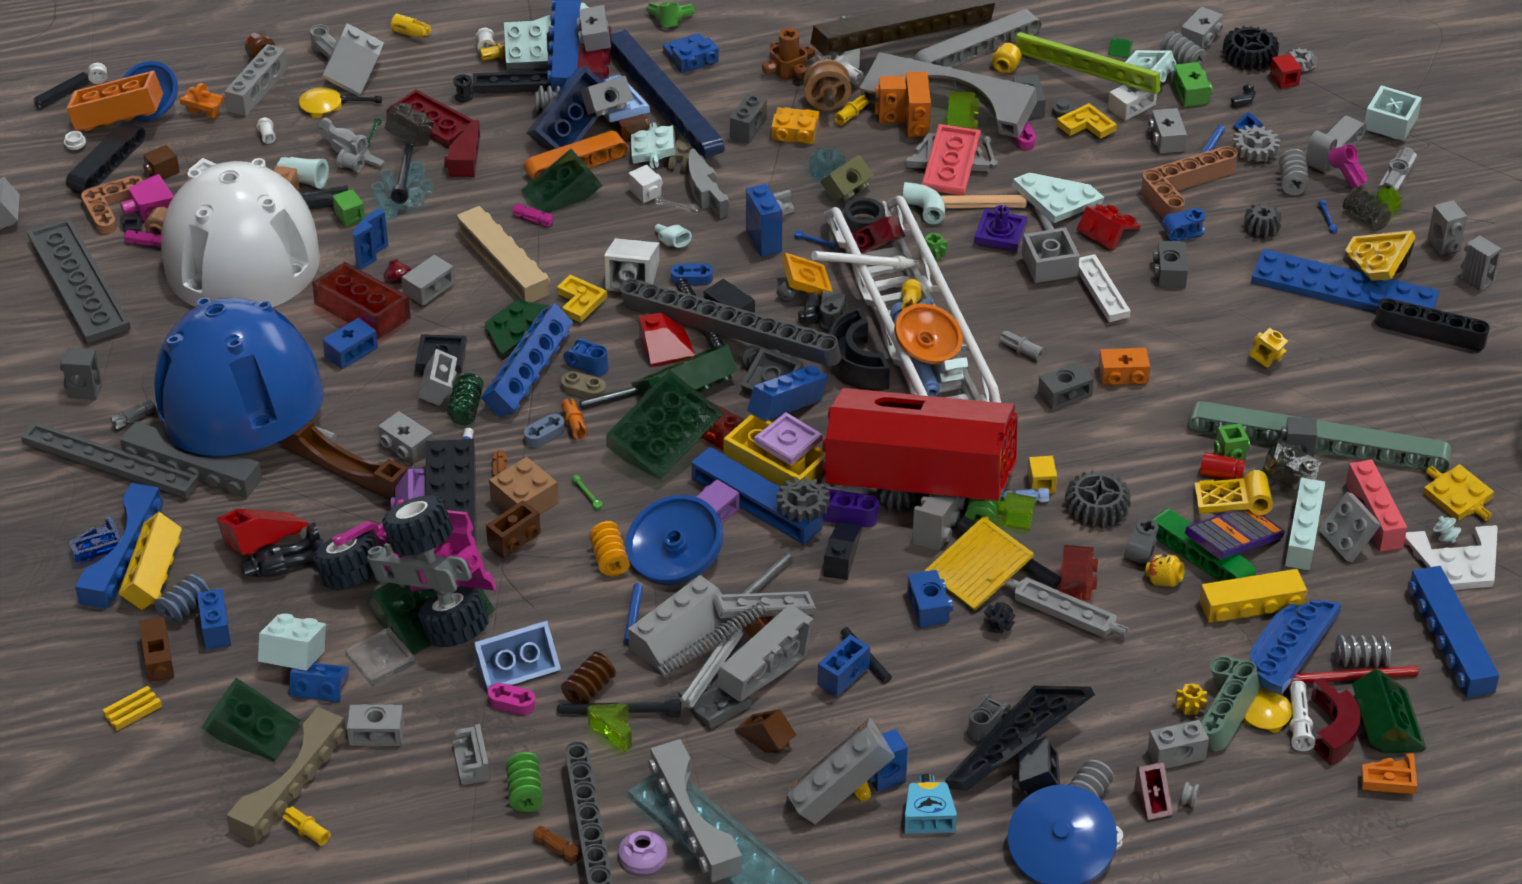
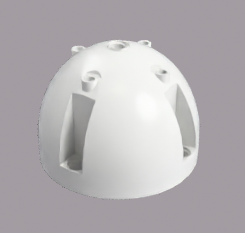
(238, 236)

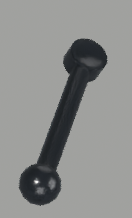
(377, 99)

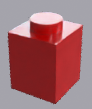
(1285, 71)

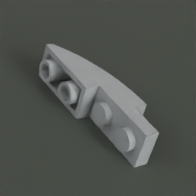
(703, 185)

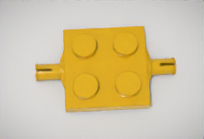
(1459, 492)

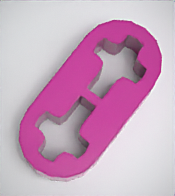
(1027, 138)
(511, 698)

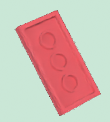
(951, 159)

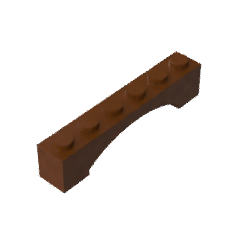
(372, 475)

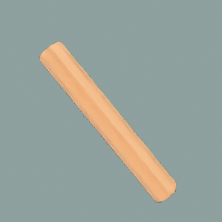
(984, 201)

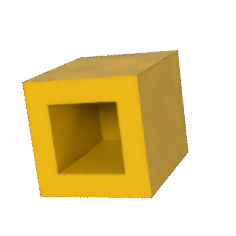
(1042, 473)

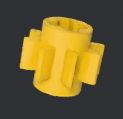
(1191, 699)

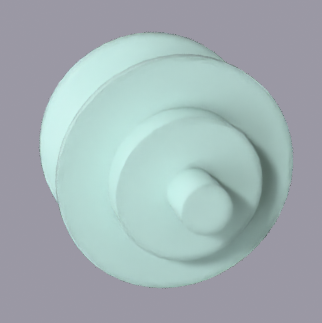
(1447, 529)

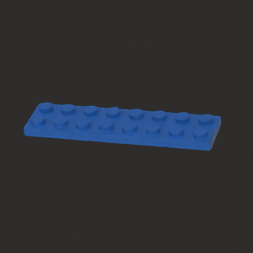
(1335, 283)

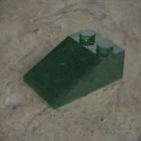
(562, 184)
(250, 721)

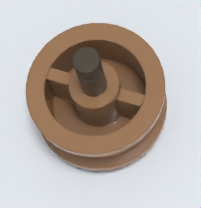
(827, 84)

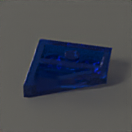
(95, 542)

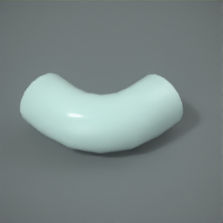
(926, 198)

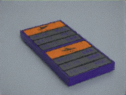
(1234, 533)

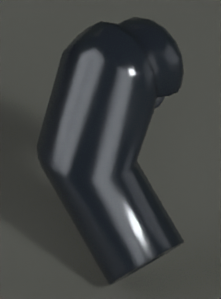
(1246, 97)

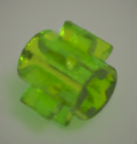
(1391, 197)

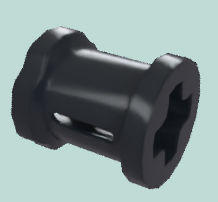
(461, 88)

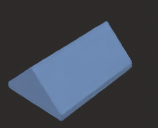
(516, 655)

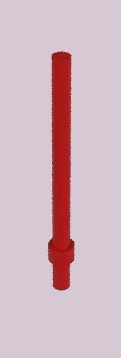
(1346, 675)

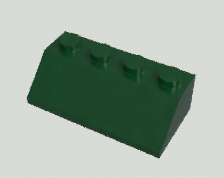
(696, 370)

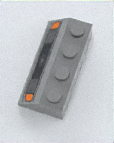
(840, 772)

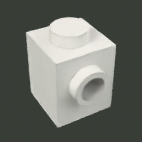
(645, 183)

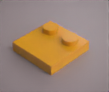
(805, 274)

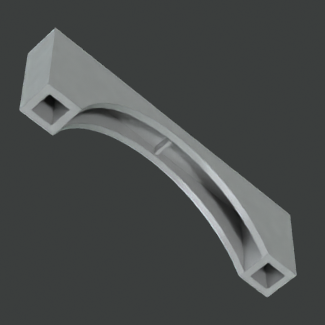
(1006, 100)

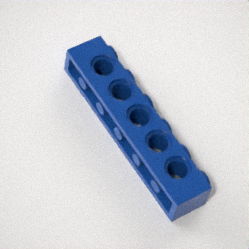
(527, 360)

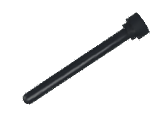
(400, 192)
(670, 707)

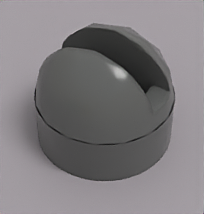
(786, 292)

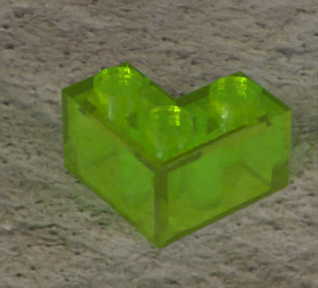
(962, 109)

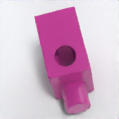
(147, 196)

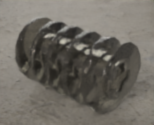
(1367, 208)

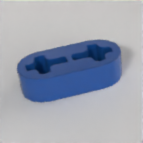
(694, 273)

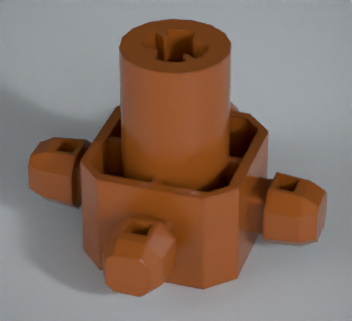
(787, 56)

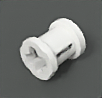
(485, 38)

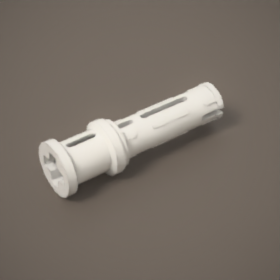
(1301, 724)

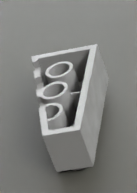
(767, 654)

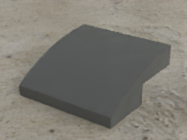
(716, 705)

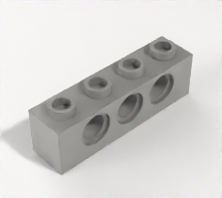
(256, 80)

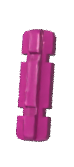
(533, 215)
(142, 238)

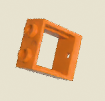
(917, 104)

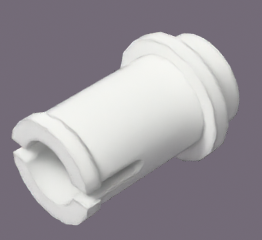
(265, 126)

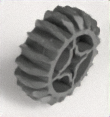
(1112, 502)

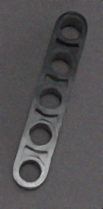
(106, 157)
(1432, 324)

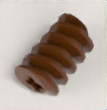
(588, 679)

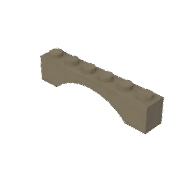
(257, 811)

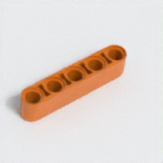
(591, 151)

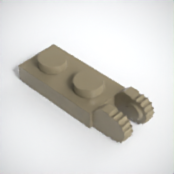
(682, 154)

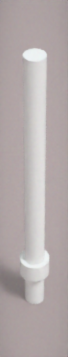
(896, 262)

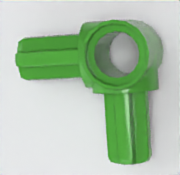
(669, 12)

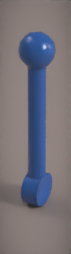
(1332, 228)
(799, 235)

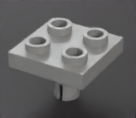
(1349, 527)

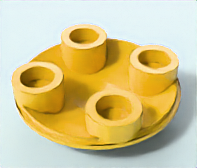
(320, 101)
(1269, 711)

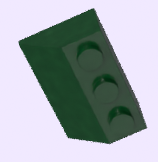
(1387, 714)

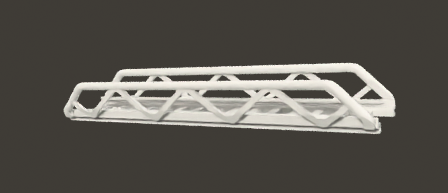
(872, 297)

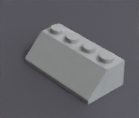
(677, 624)

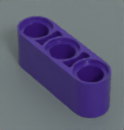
(852, 508)

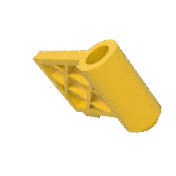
(1251, 493)

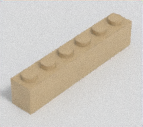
(503, 254)

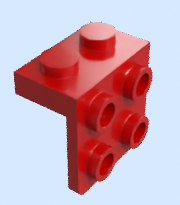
(1106, 224)

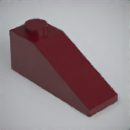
(464, 152)

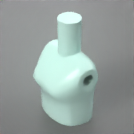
(673, 235)

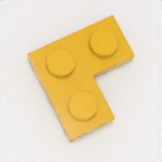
(1089, 118)
(583, 297)

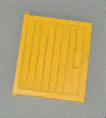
(980, 562)

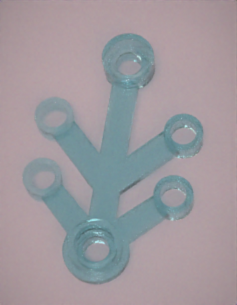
(416, 173)

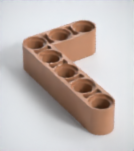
(1163, 182)

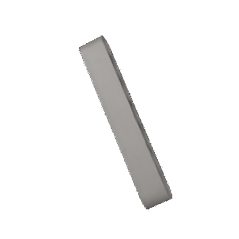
(980, 40)

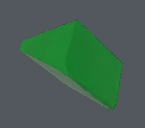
(1120, 47)

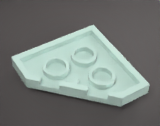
(1056, 196)

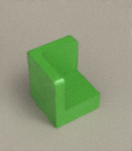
(348, 208)

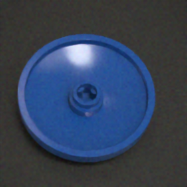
(674, 539)
(1062, 836)

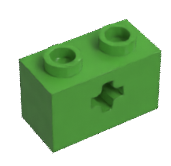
(1192, 84)

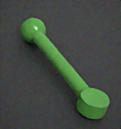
(597, 504)

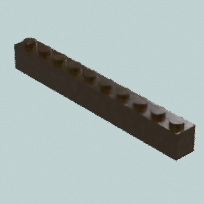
(898, 24)

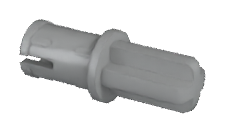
(1022, 345)

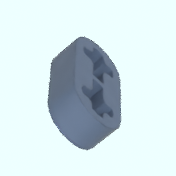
(544, 430)

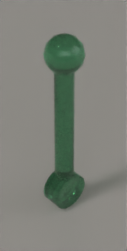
(377, 121)

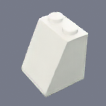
(630, 260)

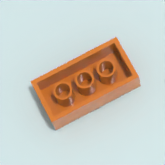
(115, 101)

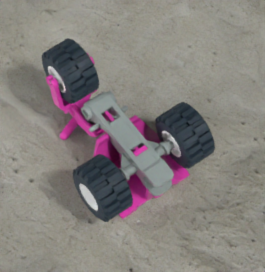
(419, 548)

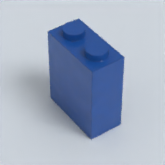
(764, 219)

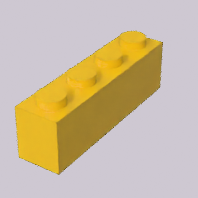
(150, 561)
(1252, 595)

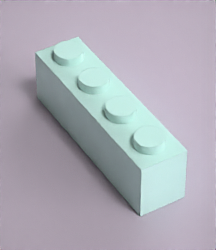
(1305, 524)

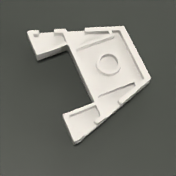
(1464, 566)

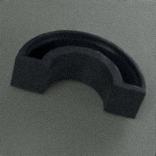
(858, 366)

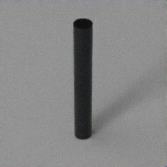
(608, 397)
(875, 665)

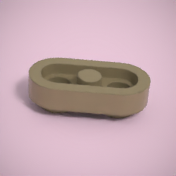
(582, 385)

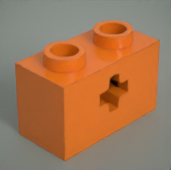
(1124, 366)

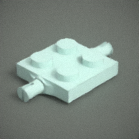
(653, 144)

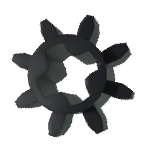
(999, 617)

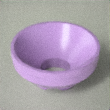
(642, 860)

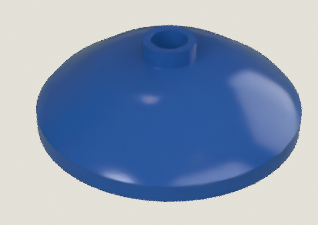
(167, 81)

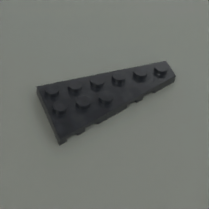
(1023, 724)

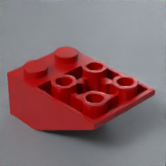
(250, 529)

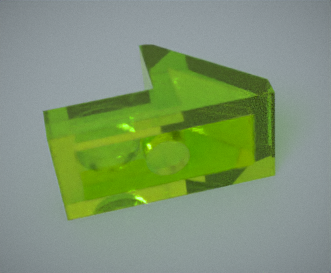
(612, 723)

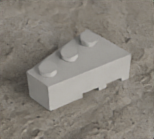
(935, 519)

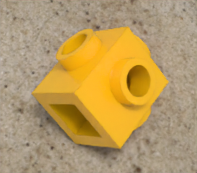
(1268, 347)

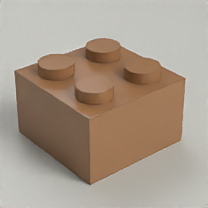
(524, 482)

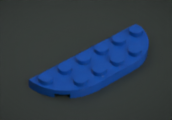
(1290, 641)

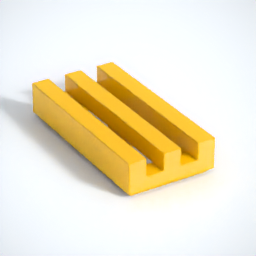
(130, 706)

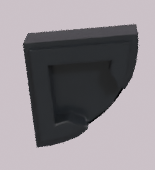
(132, 223)

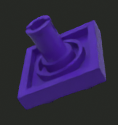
(1000, 229)

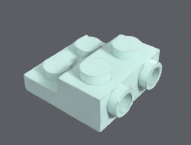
(1154, 60)

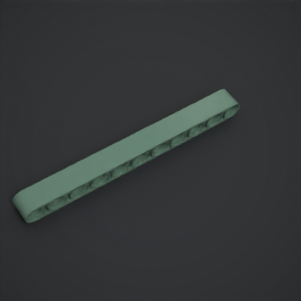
(1331, 437)

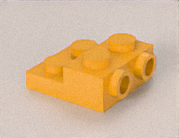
(794, 125)

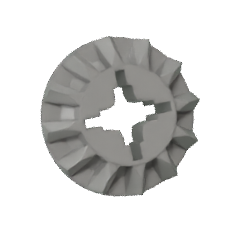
(1305, 58)

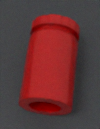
(1221, 467)

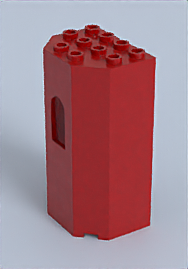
(920, 444)

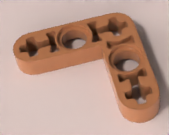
(94, 201)

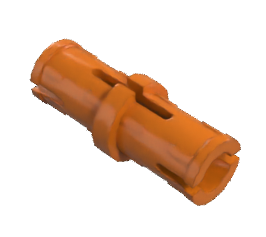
(574, 418)

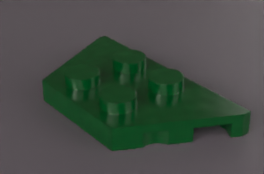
(511, 324)

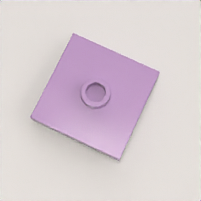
(788, 438)

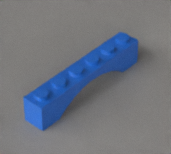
(101, 580)

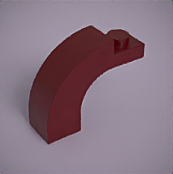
(1338, 738)

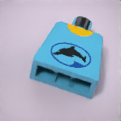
(929, 807)

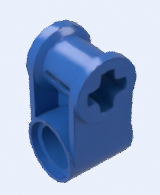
(1183, 226)
(589, 357)

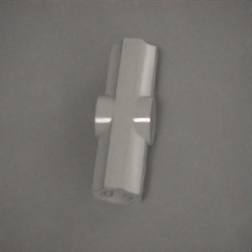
(1399, 169)

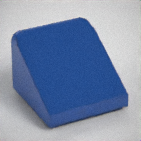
(1247, 120)

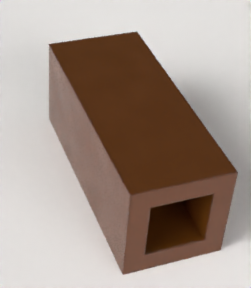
(156, 649)

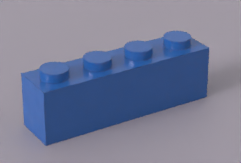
(787, 393)

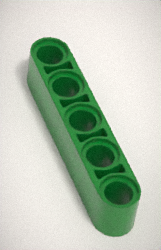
(1172, 535)

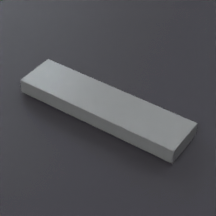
(733, 604)

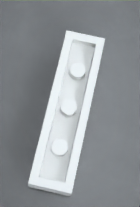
(1102, 289)

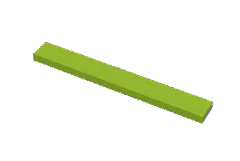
(1089, 63)

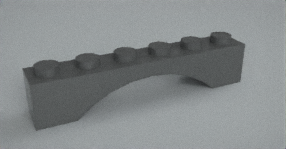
(229, 474)

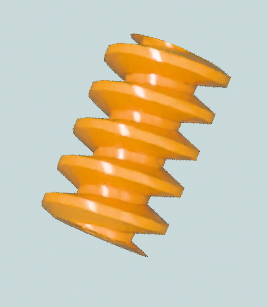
(609, 549)

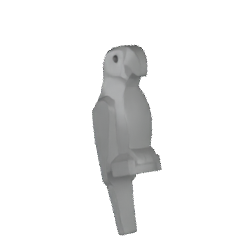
(345, 139)

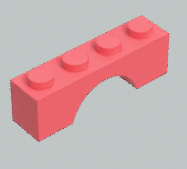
(1367, 484)

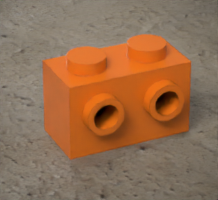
(891, 99)

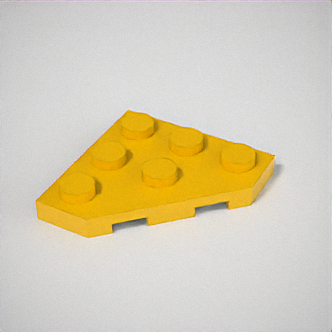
(1380, 253)

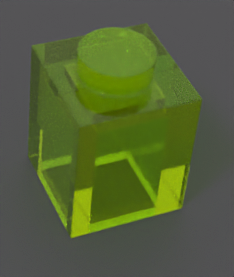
(1017, 511)

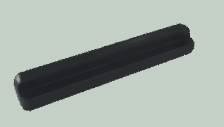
(61, 90)

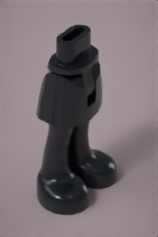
(275, 559)

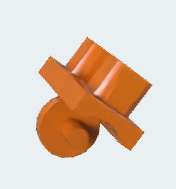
(201, 99)

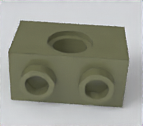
(837, 184)

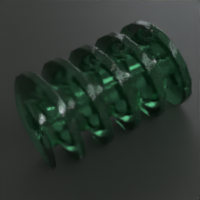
(465, 398)

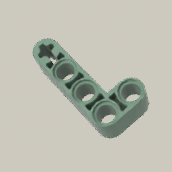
(1238, 689)

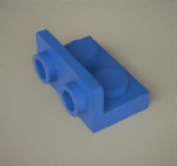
(319, 681)

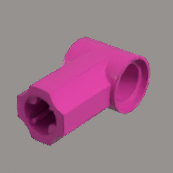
(1346, 160)

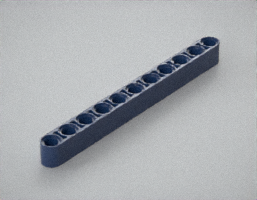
(665, 95)

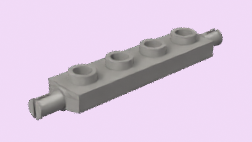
(1066, 607)

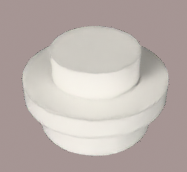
(74, 140)

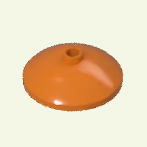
(928, 333)

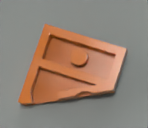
(1390, 775)

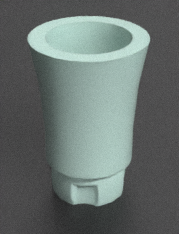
(310, 171)

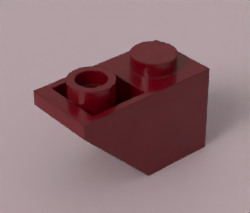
(878, 234)

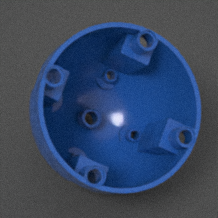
(234, 378)

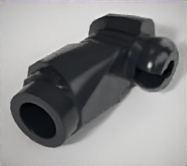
(811, 314)

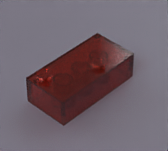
(355, 295)

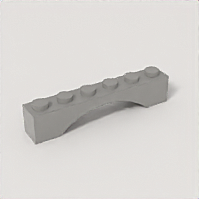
(715, 848)

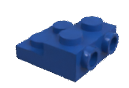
(692, 52)

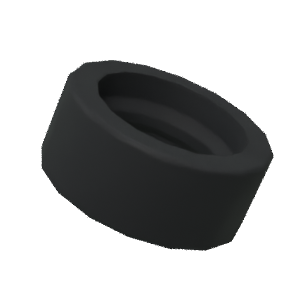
(862, 206)

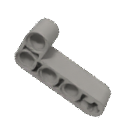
(1320, 144)

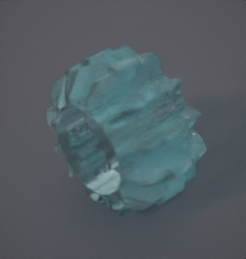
(825, 161)

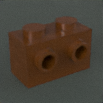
(513, 529)

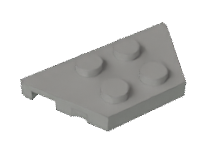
(923, 151)

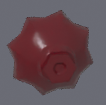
(396, 271)

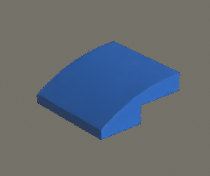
(370, 238)

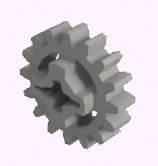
(1256, 143)

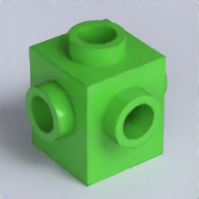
(1232, 442)

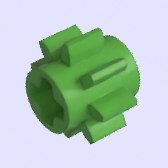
(936, 245)

